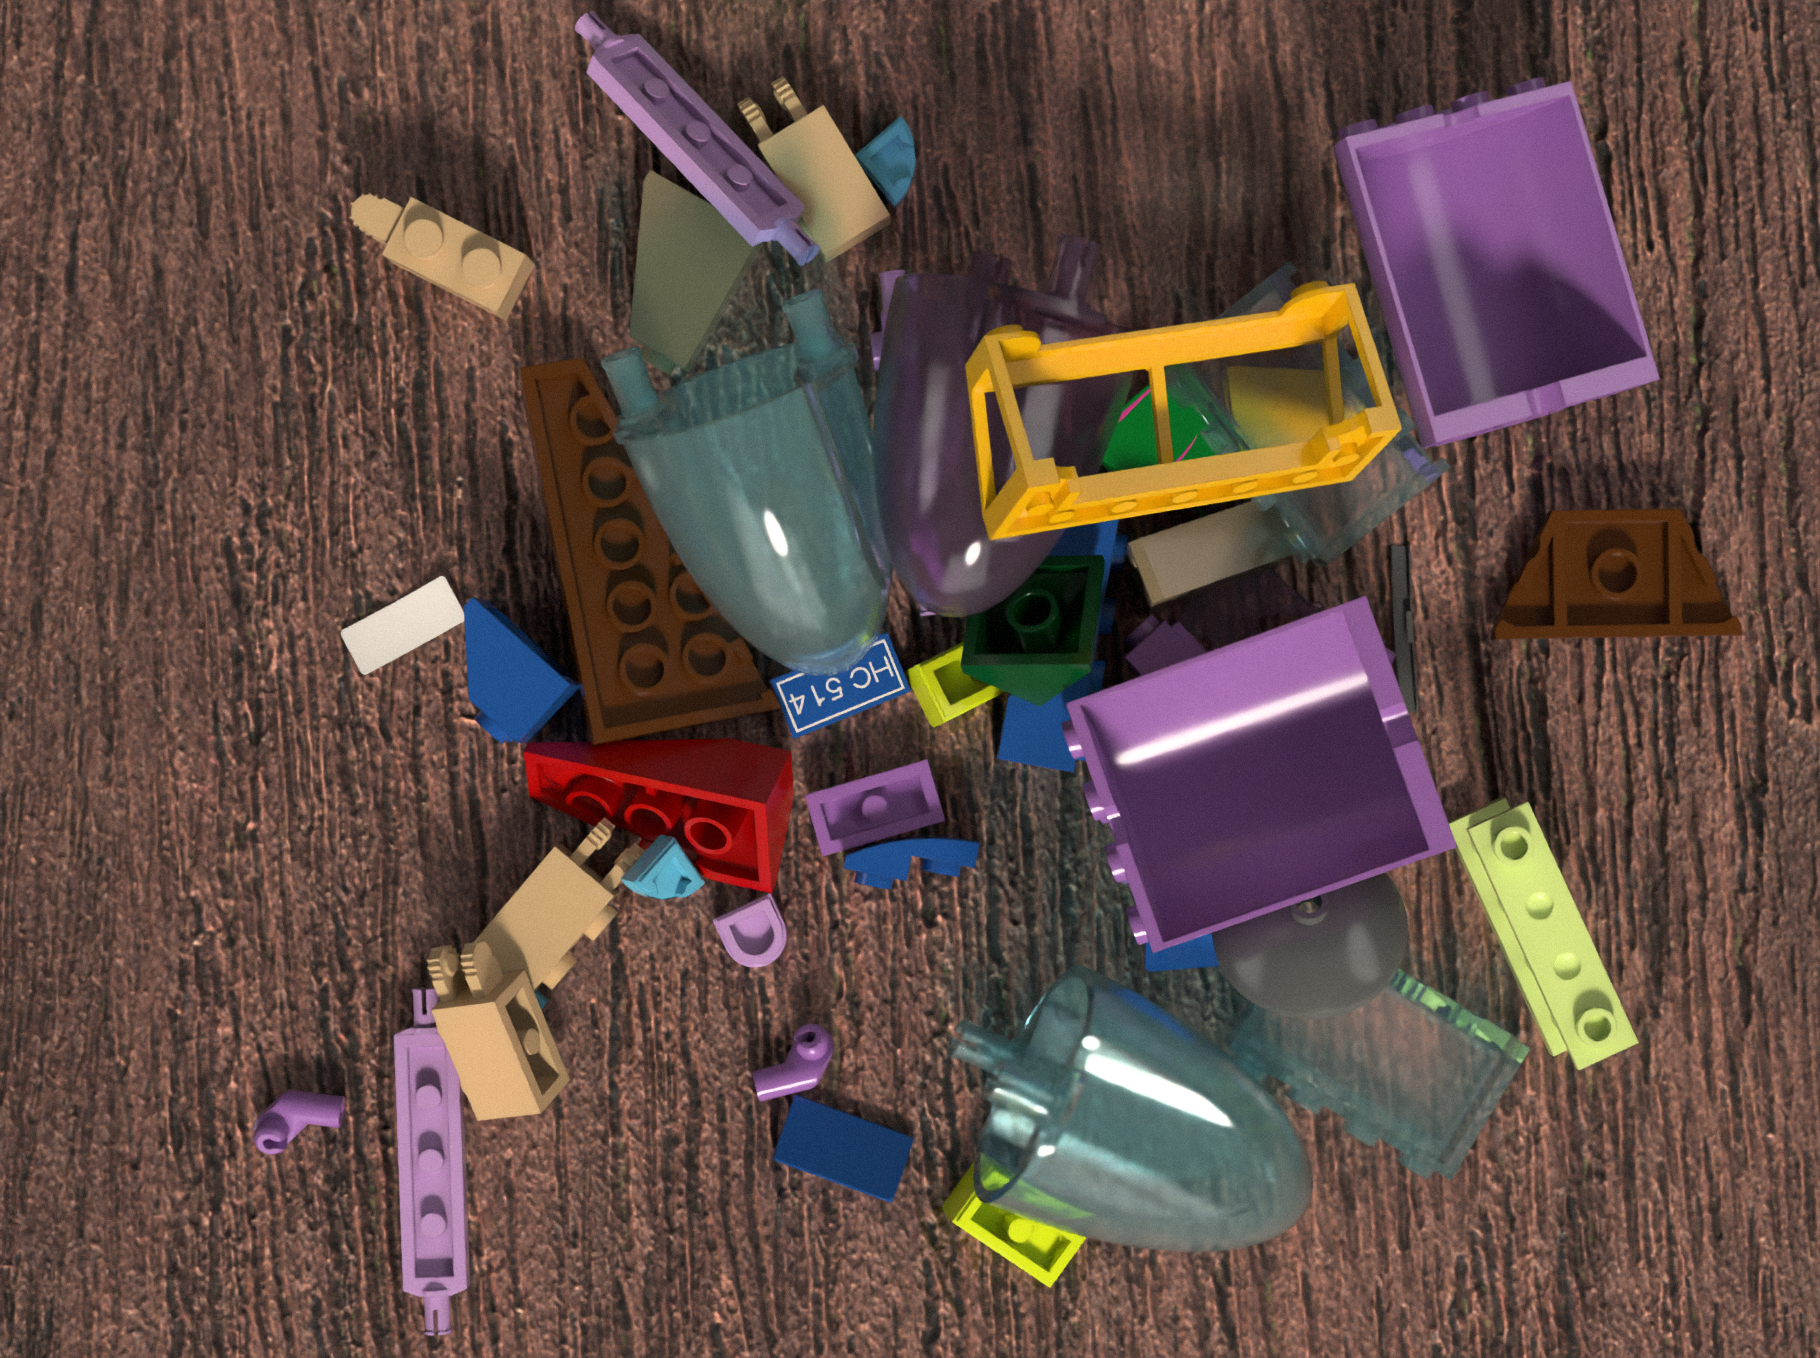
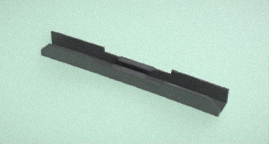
(1403, 624)

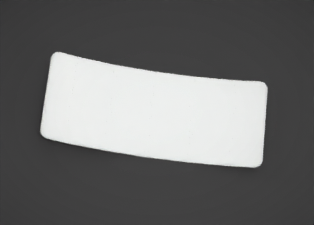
(403, 625)

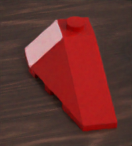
(715, 796)

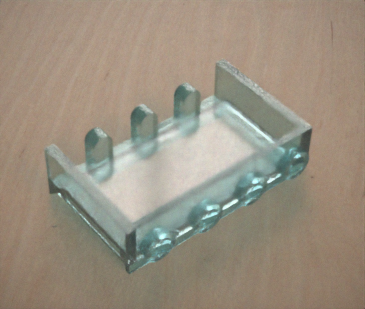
(1283, 400)
(1396, 1069)

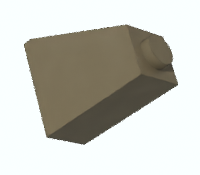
(683, 274)
(1205, 555)

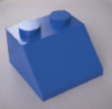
(511, 676)

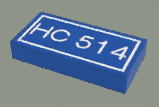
(822, 700)

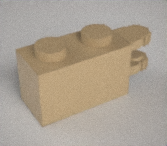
(820, 172)
(445, 252)
(556, 909)
(494, 1033)

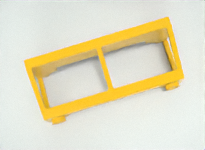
(1054, 497)

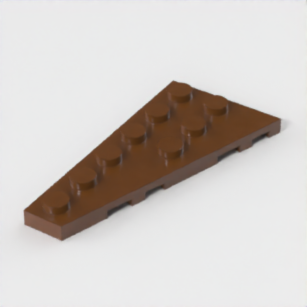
(638, 624)

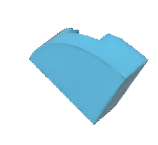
(890, 161)
(663, 871)

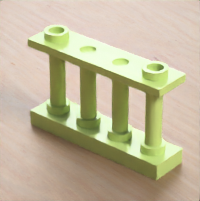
(1541, 932)

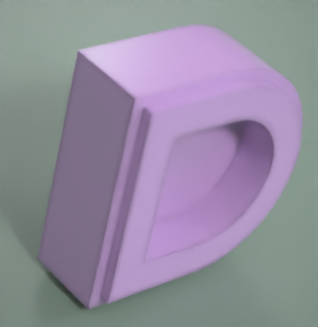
(753, 932)

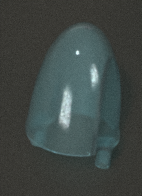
(769, 490)
(1131, 1126)

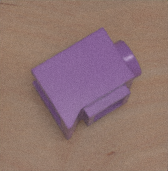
(1159, 646)

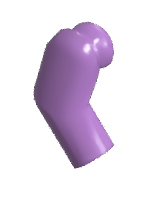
(802, 1067)
(291, 1114)

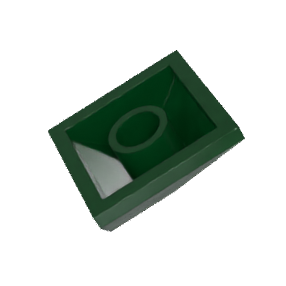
(1041, 632)

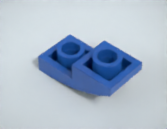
(890, 859)

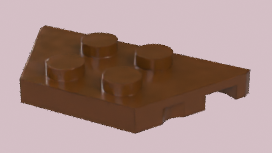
(1614, 579)

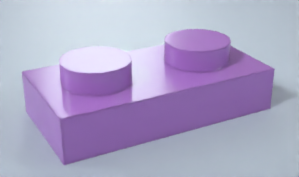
(874, 807)

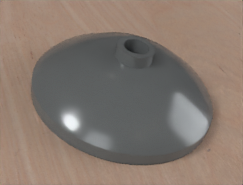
(1322, 959)

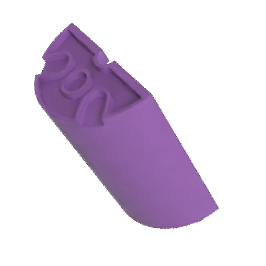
(1494, 260)
(1257, 776)

